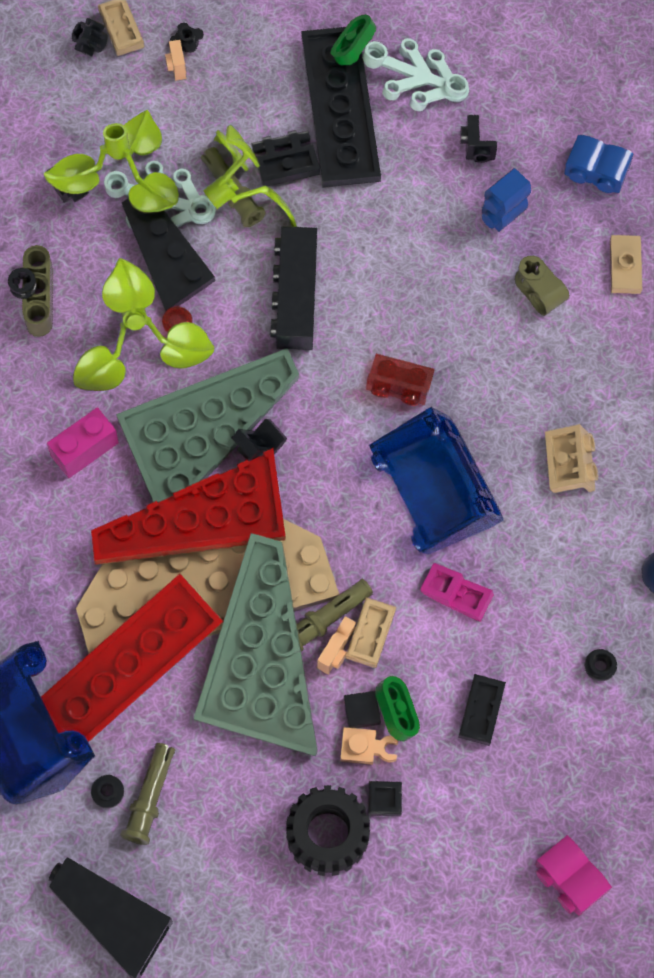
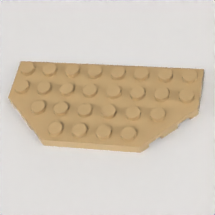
(128, 585)

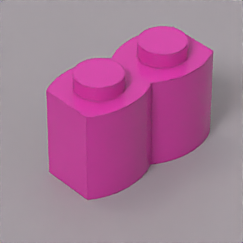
(572, 876)

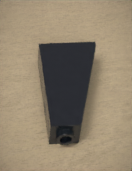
(114, 917)

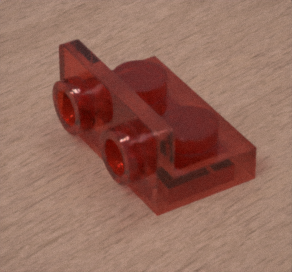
(400, 380)

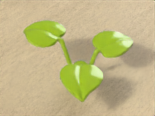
(139, 135)
(225, 187)
(129, 293)

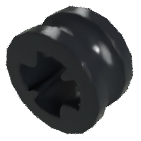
(15, 279)

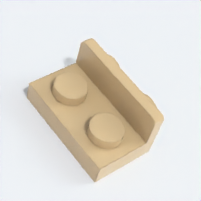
(570, 459)

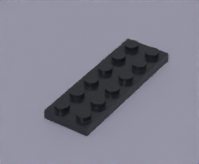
(340, 113)

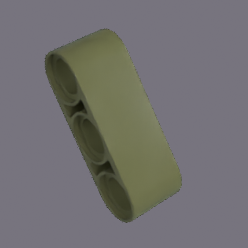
(41, 303)

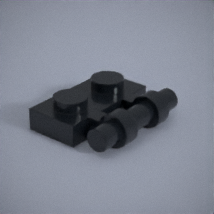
(288, 164)

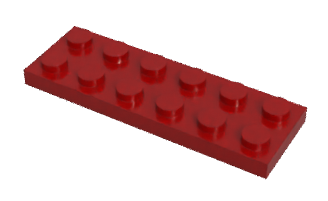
(130, 660)

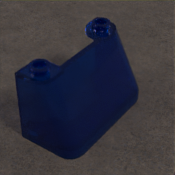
(436, 480)
(32, 752)

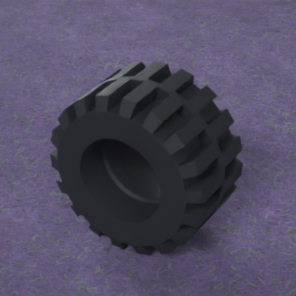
(327, 802)

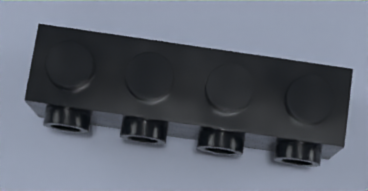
(296, 288)

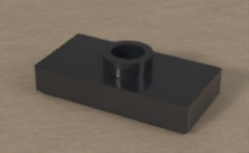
(482, 710)

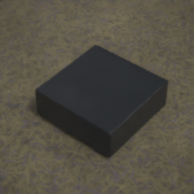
(362, 710)
(385, 798)

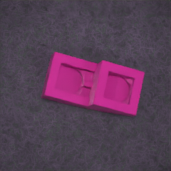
(457, 593)

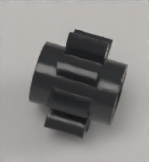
(89, 37)

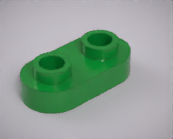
(353, 40)
(397, 708)

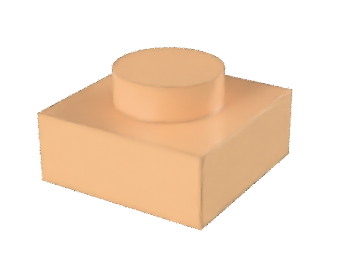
(175, 60)

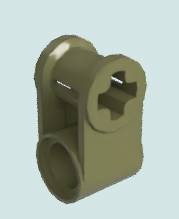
(540, 285)

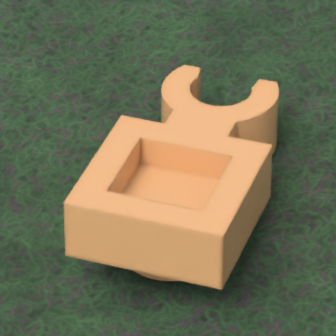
(334, 653)
(361, 747)

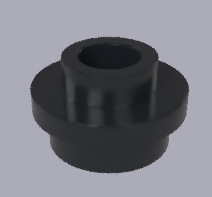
(604, 656)
(107, 801)

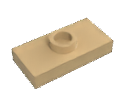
(121, 26)
(625, 264)
(371, 632)

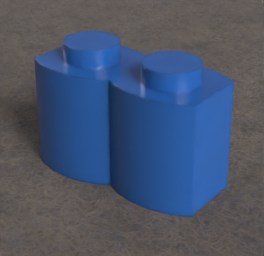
(598, 164)
(506, 200)

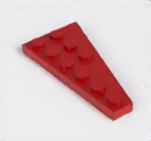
(199, 517)

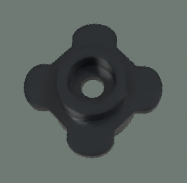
(188, 44)

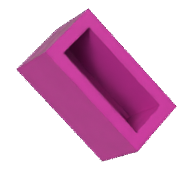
(83, 442)

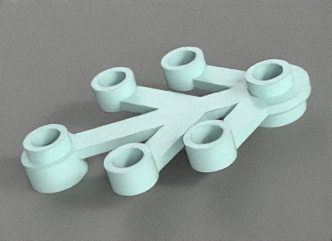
(419, 74)
(187, 207)

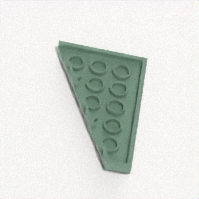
(191, 429)
(257, 665)

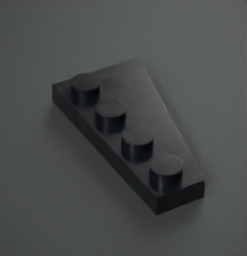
(169, 256)

